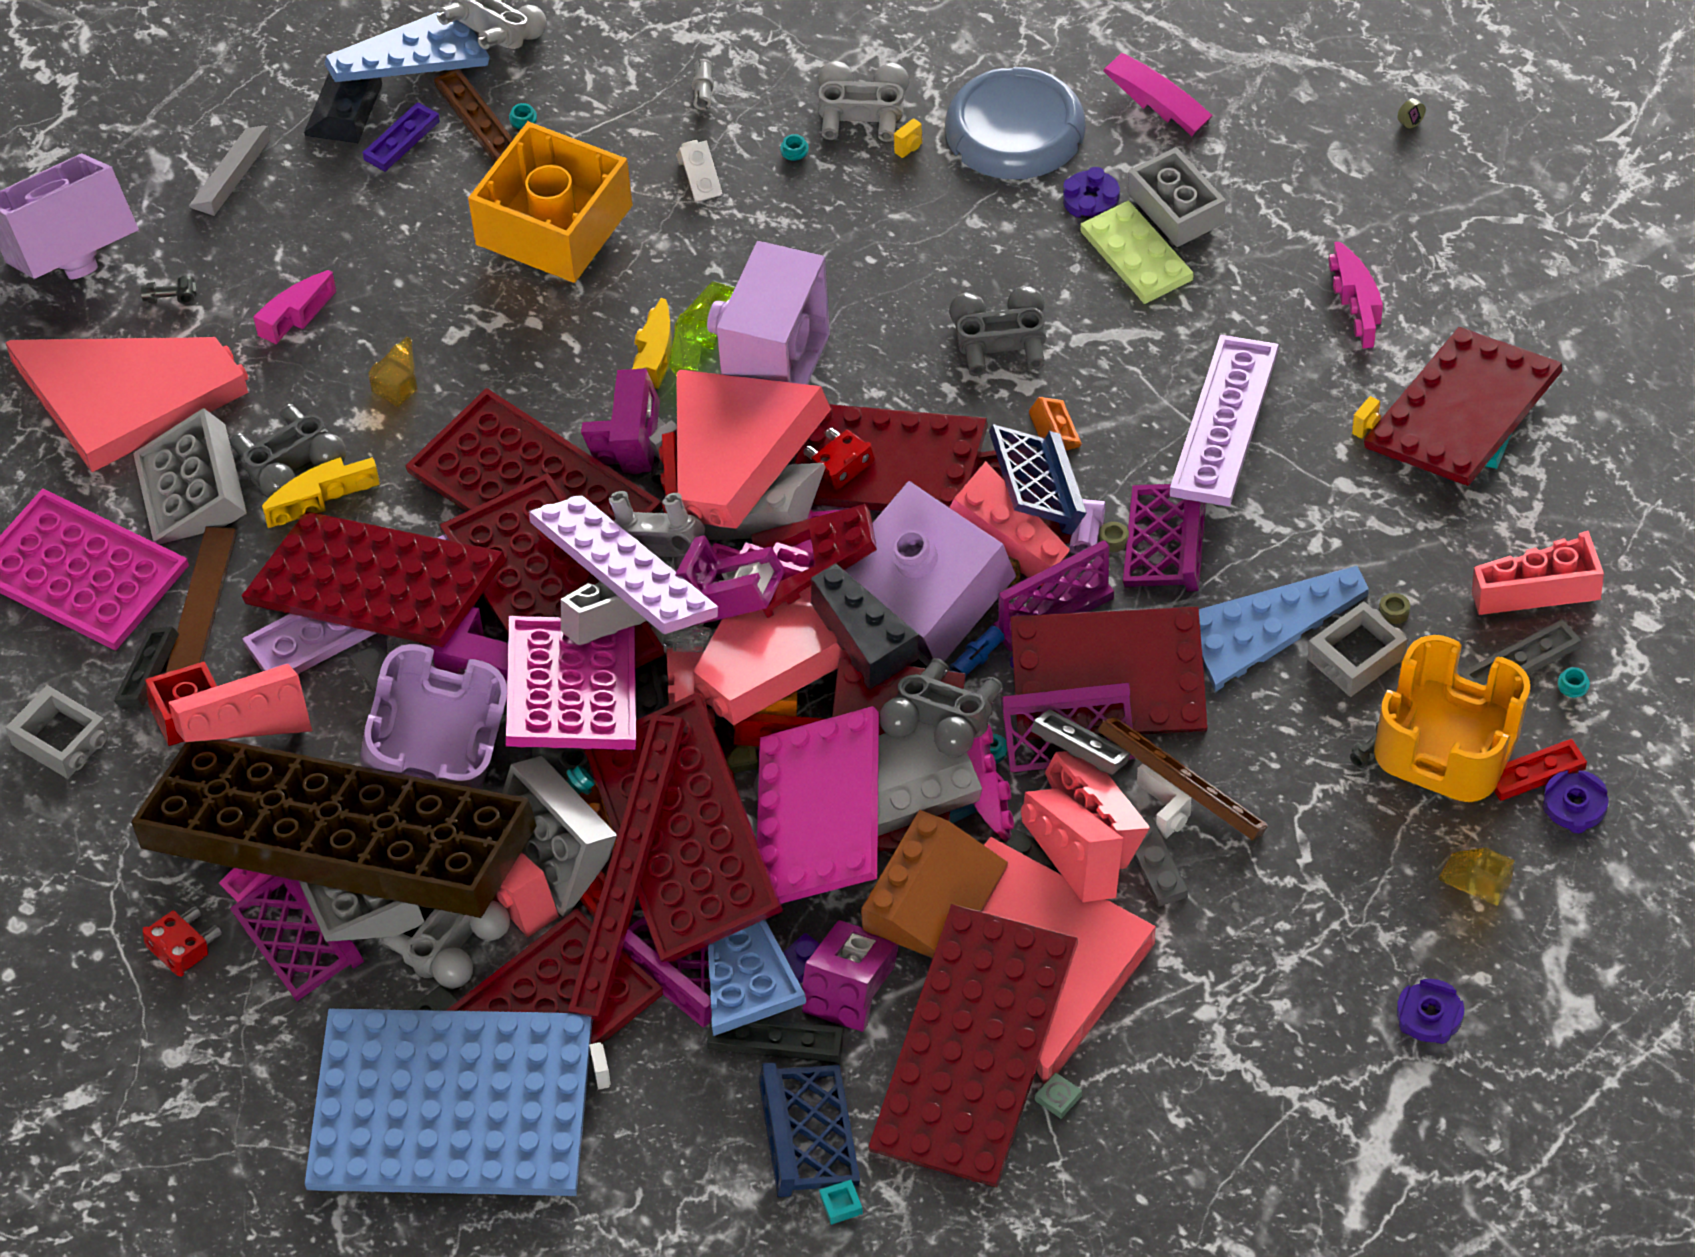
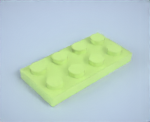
(1136, 252)

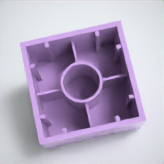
(63, 218)
(774, 317)
(933, 569)

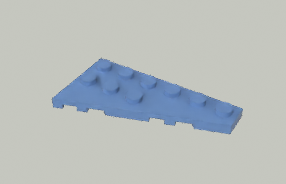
(409, 50)
(1267, 622)
(750, 979)

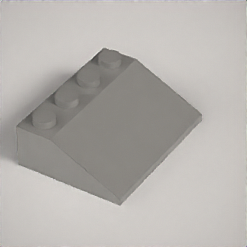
(189, 479)
(783, 503)
(920, 777)
(569, 836)
(357, 915)

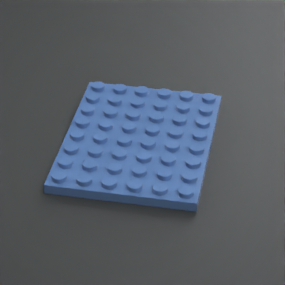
(450, 1102)

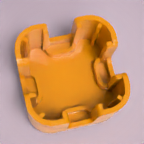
(1448, 728)

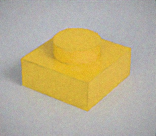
(908, 138)
(1366, 417)

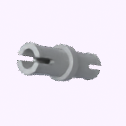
(702, 84)

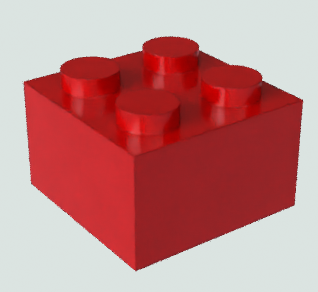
(171, 687)

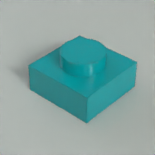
(840, 1202)

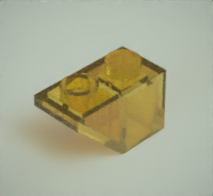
(395, 374)
(1479, 873)

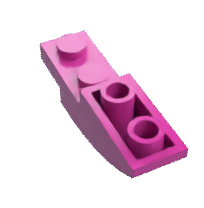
(1358, 290)
(995, 791)

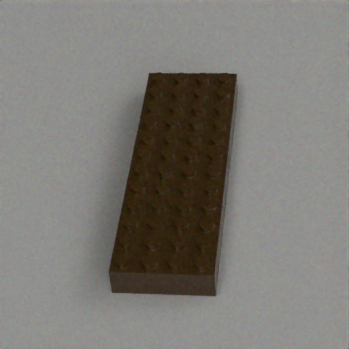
(336, 825)

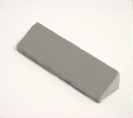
(231, 170)

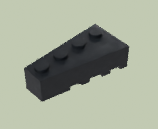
(864, 627)

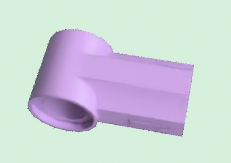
(1088, 530)

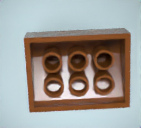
(923, 878)

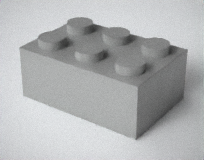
(1176, 197)

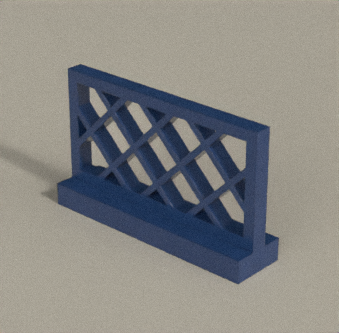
(1054, 474)
(779, 1126)

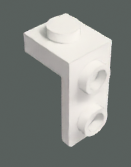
(699, 170)
(1177, 802)

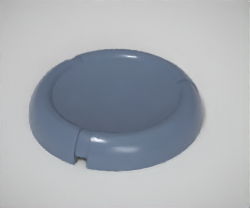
(1015, 123)

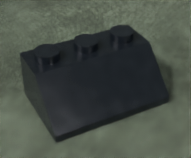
(343, 109)

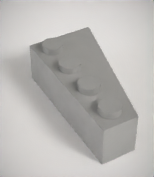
(594, 613)

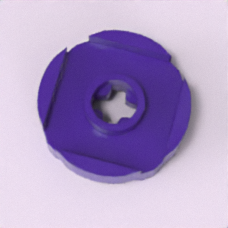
(1086, 182)
(1570, 815)
(1426, 1027)

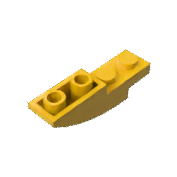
(655, 343)
(316, 486)

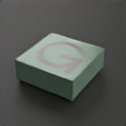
(1058, 1095)

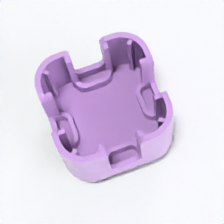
(433, 719)

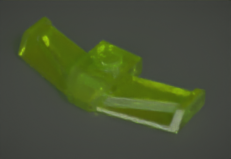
(692, 330)

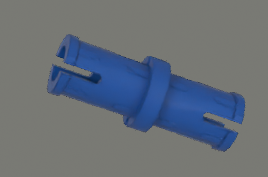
(989, 640)

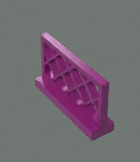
(1191, 539)
(1069, 596)
(1056, 701)
(344, 949)
(676, 987)

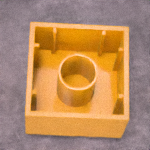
(550, 201)

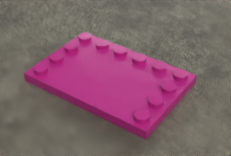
(84, 569)
(569, 691)
(820, 804)

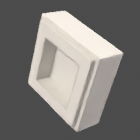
(600, 1065)

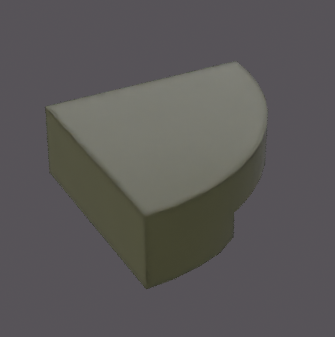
(742, 759)

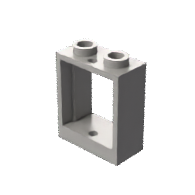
(1338, 668)
(39, 713)

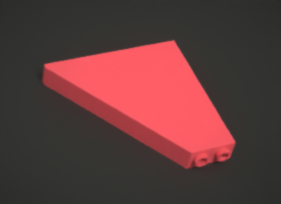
(125, 390)
(738, 439)
(764, 658)
(1107, 951)

